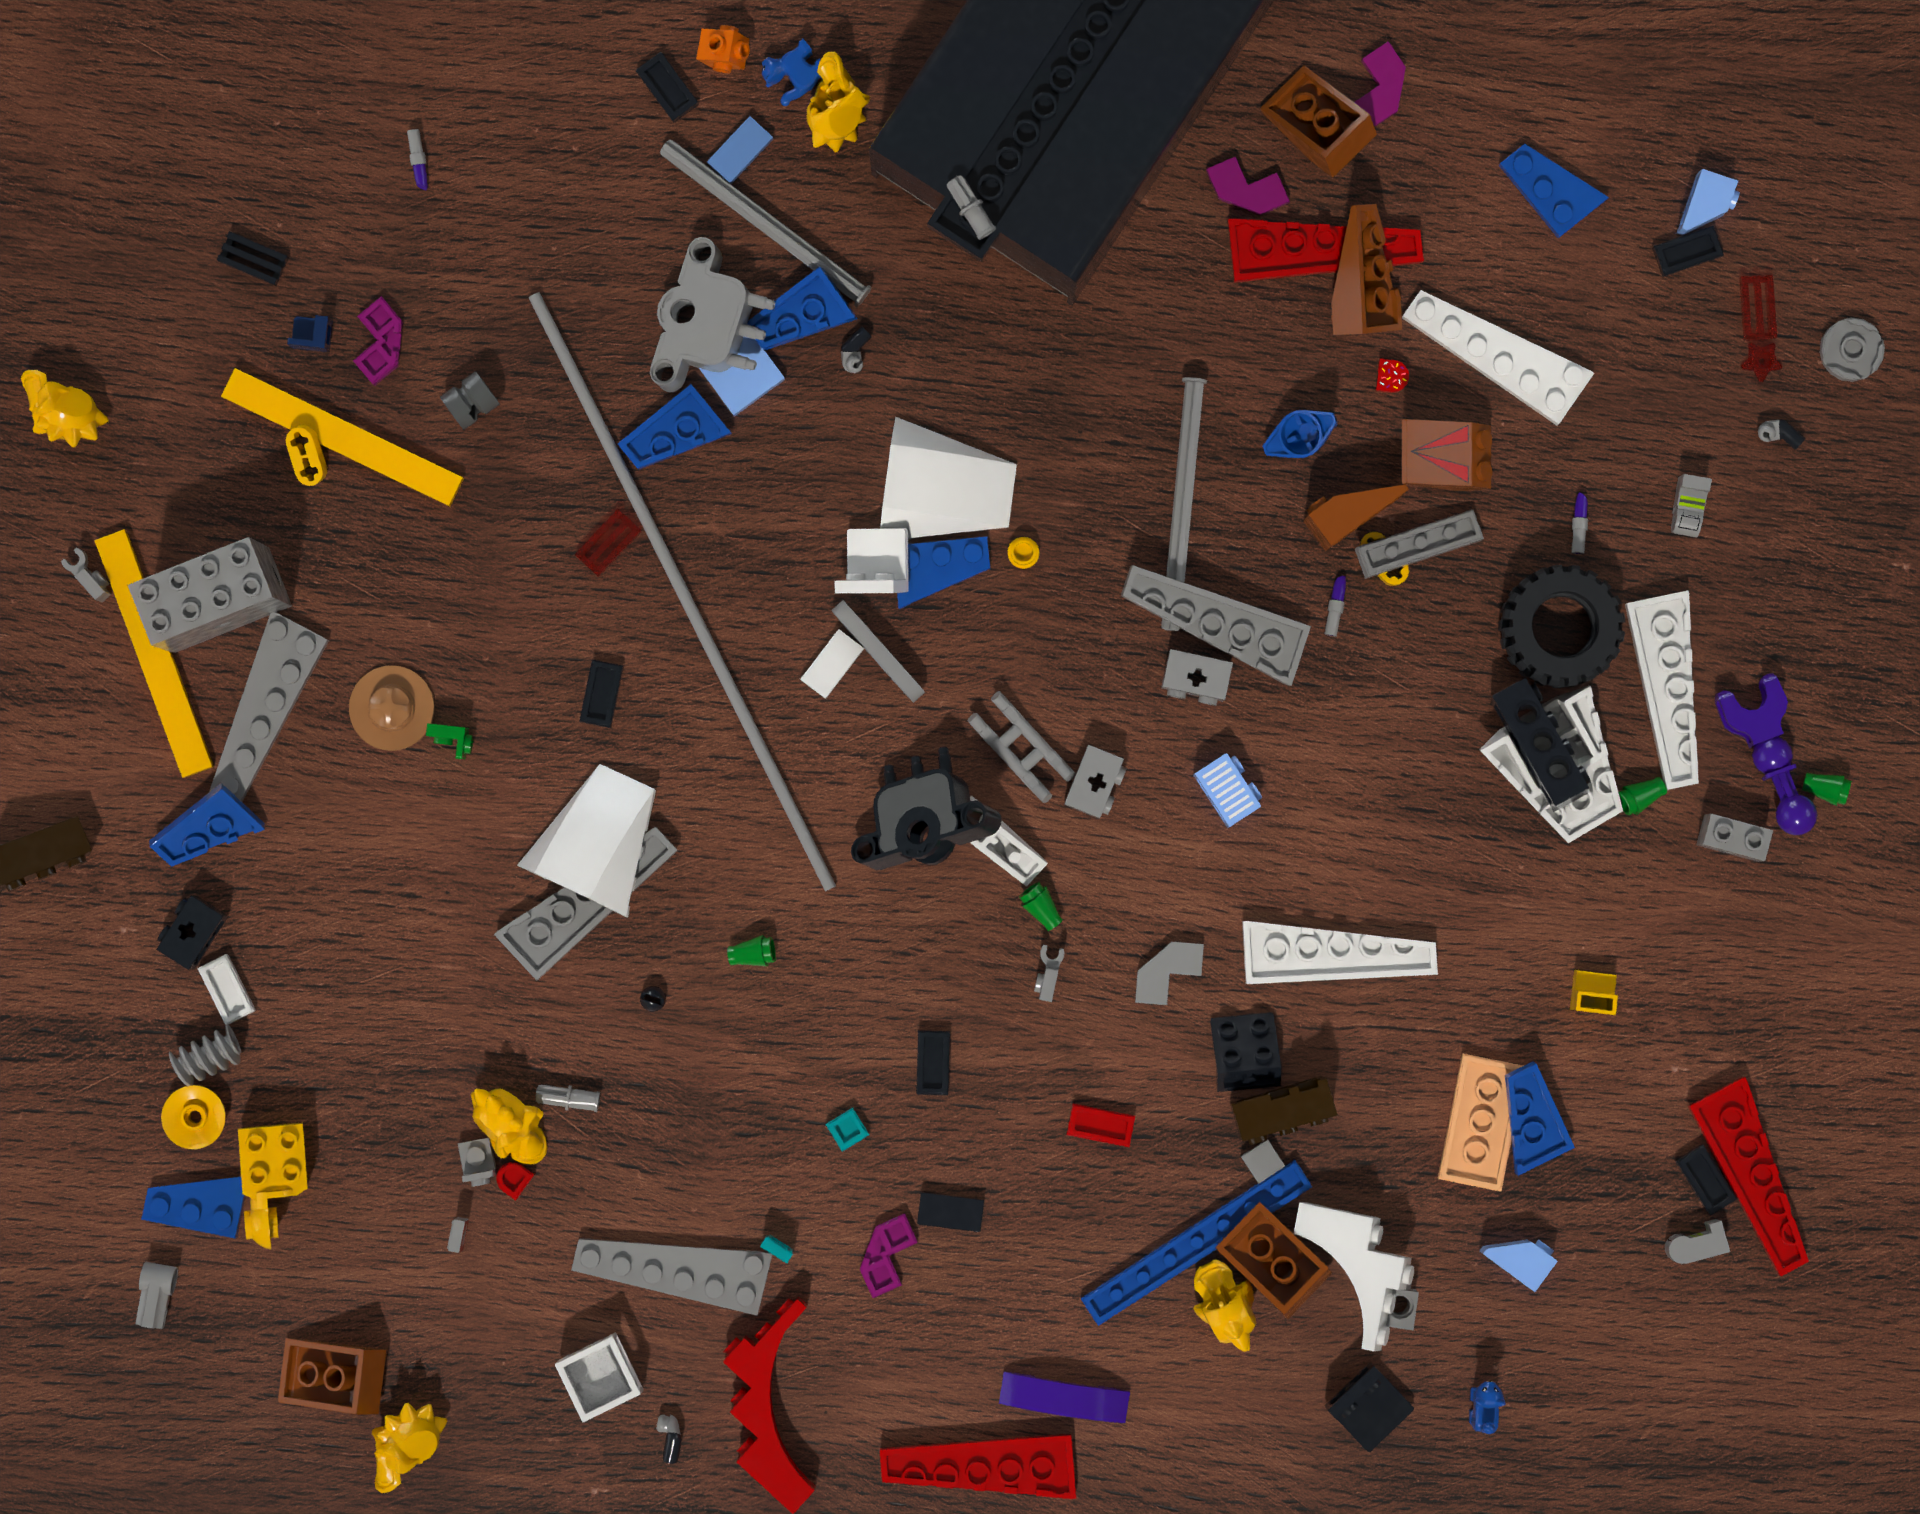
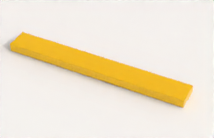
(343, 437)
(156, 663)

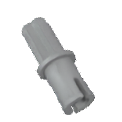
(970, 207)
(568, 1097)

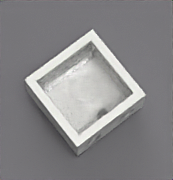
(599, 1377)

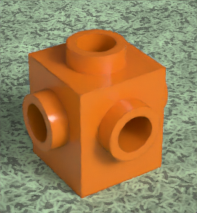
(723, 49)

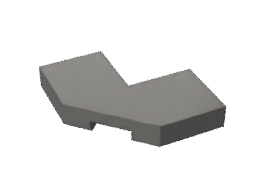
(1173, 959)

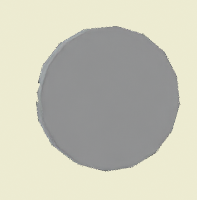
(1852, 349)

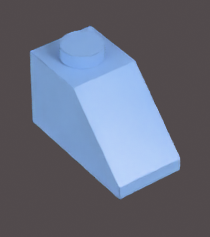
(1708, 200)
(1523, 1260)

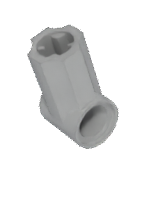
(156, 1286)

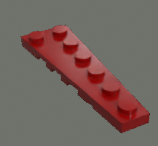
(1293, 249)
(1742, 1151)
(1008, 1465)

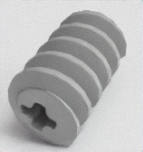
(207, 1057)

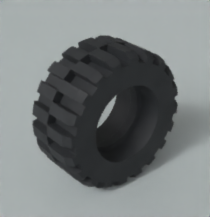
(1602, 612)

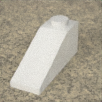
(1011, 853)

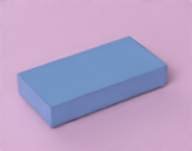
(740, 150)

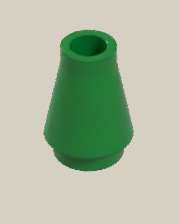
(1827, 787)
(1641, 795)
(1040, 905)
(754, 952)

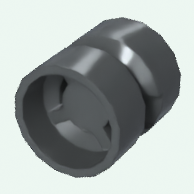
(469, 400)

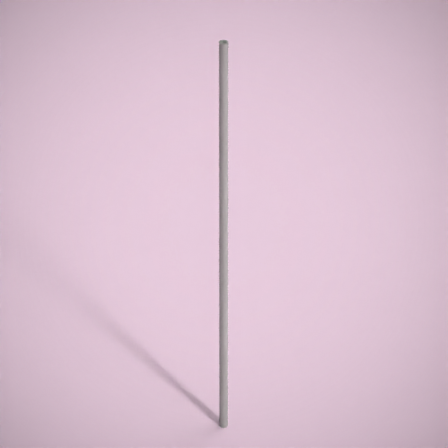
(682, 591)

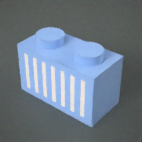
(1228, 789)

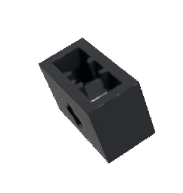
(190, 950)

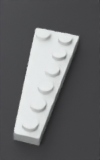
(1520, 367)
(1664, 659)
(1307, 954)

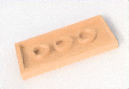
(1478, 1125)

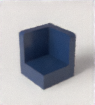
(311, 333)

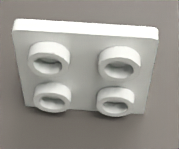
(876, 561)

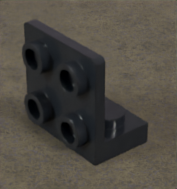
(1246, 1052)
(1369, 1407)

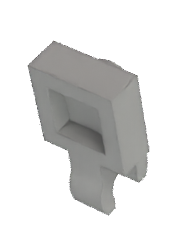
(92, 582)
(1046, 982)

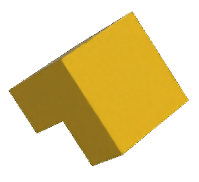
(1594, 992)

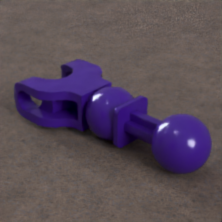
(1770, 753)

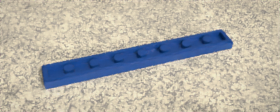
(1192, 1244)

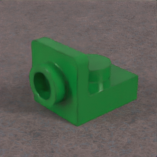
(445, 734)

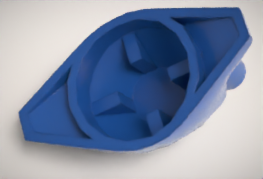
(1300, 434)

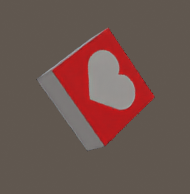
(457, 1234)

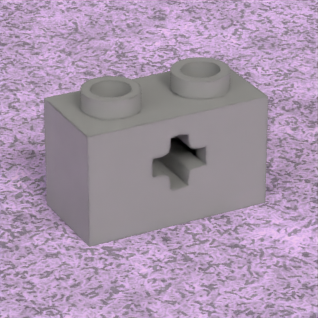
(1214, 671)
(1080, 795)
(1734, 837)

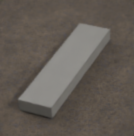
(1419, 543)

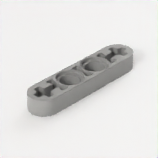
(878, 651)

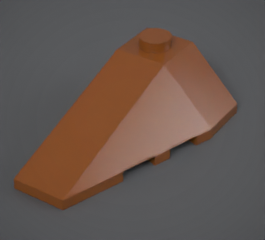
(1363, 287)

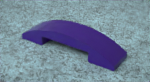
(1064, 1398)

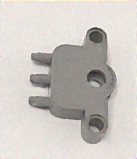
(719, 321)

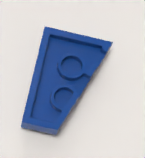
(1551, 190)
(803, 311)
(674, 429)
(941, 565)
(209, 822)
(1534, 1120)
(198, 1206)

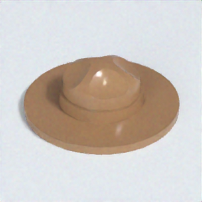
(391, 708)

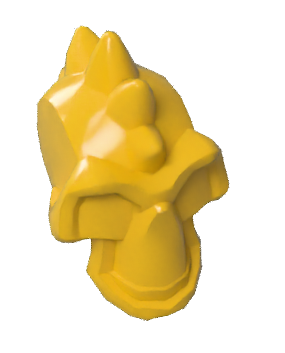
(836, 105)
(61, 410)
(510, 1125)
(1225, 1304)
(405, 1443)

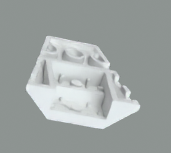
(944, 485)
(1581, 727)
(596, 840)

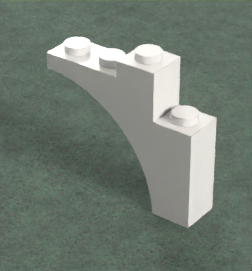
(1373, 1273)

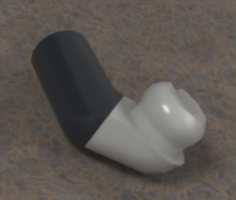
(851, 350)
(1779, 430)
(673, 1438)

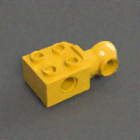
(270, 1168)

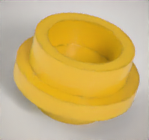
(1023, 552)

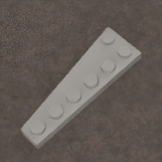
(1241, 630)
(273, 687)
(565, 918)
(702, 1274)

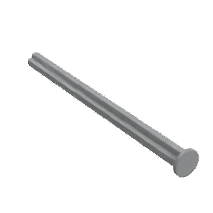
(763, 220)
(1184, 483)

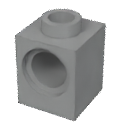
(1406, 1318)

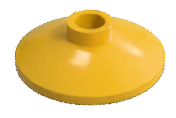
(177, 1117)

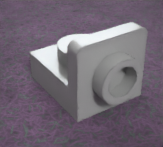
(477, 1161)

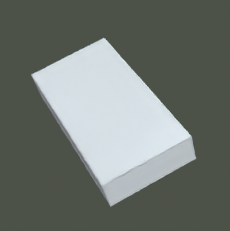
(832, 664)
(226, 989)

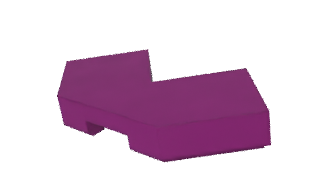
(1388, 74)
(1233, 189)
(384, 354)
(886, 1240)

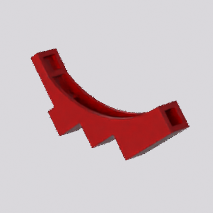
(766, 1456)

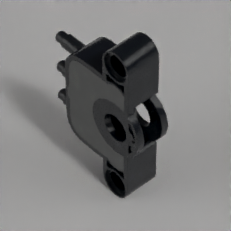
(922, 803)

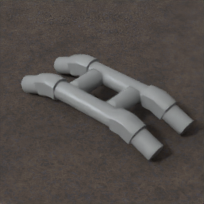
(1040, 750)

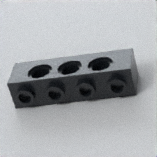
(1557, 791)

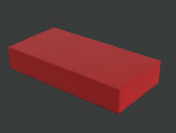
(1101, 1125)

